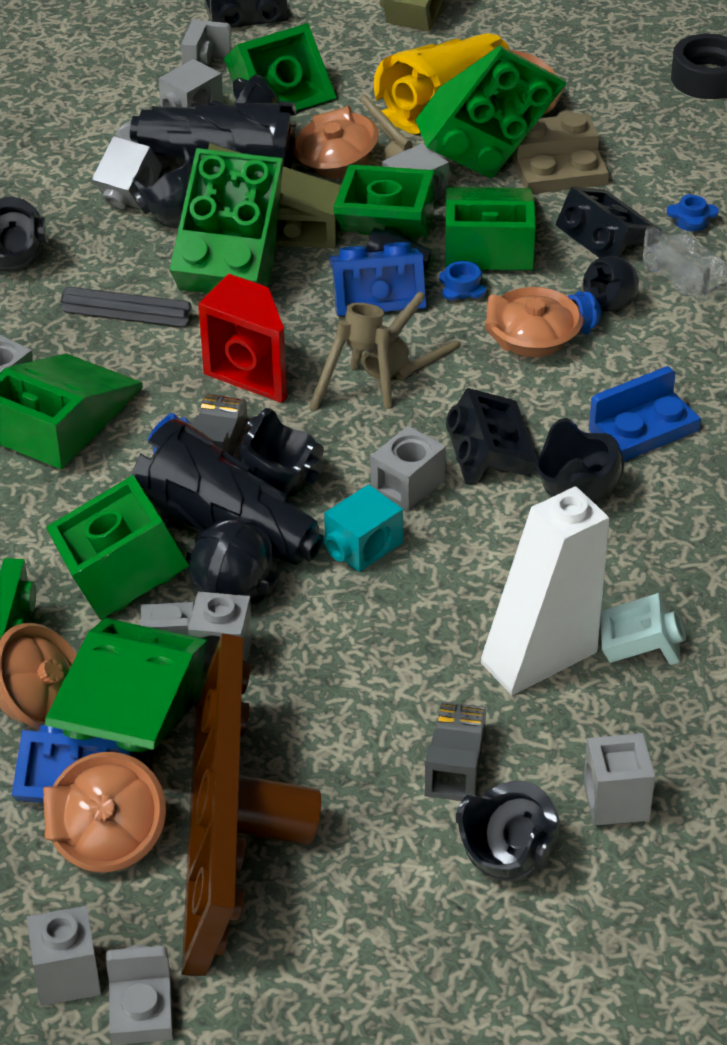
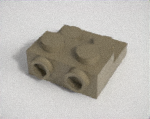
(561, 154)

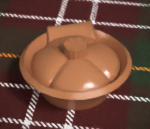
(335, 142)
(532, 321)
(32, 671)
(104, 812)

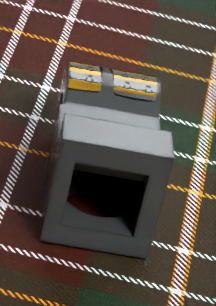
(222, 420)
(455, 749)

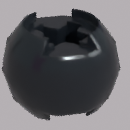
(611, 282)

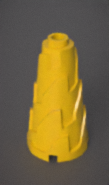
(413, 76)

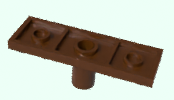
(228, 805)

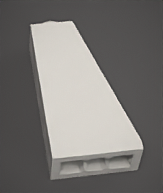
(551, 593)

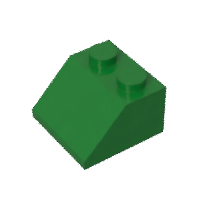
(288, 63)
(386, 198)
(116, 547)

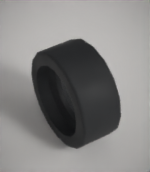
(696, 79)

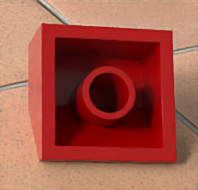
(243, 337)

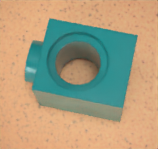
(363, 528)

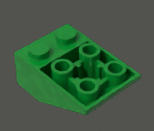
(488, 110)
(227, 220)
(490, 227)
(59, 406)
(129, 685)

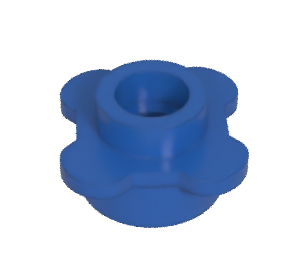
(692, 213)
(462, 281)

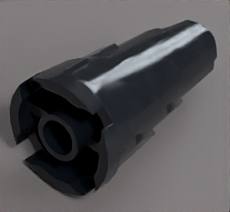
(241, 127)
(202, 485)

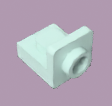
(640, 629)

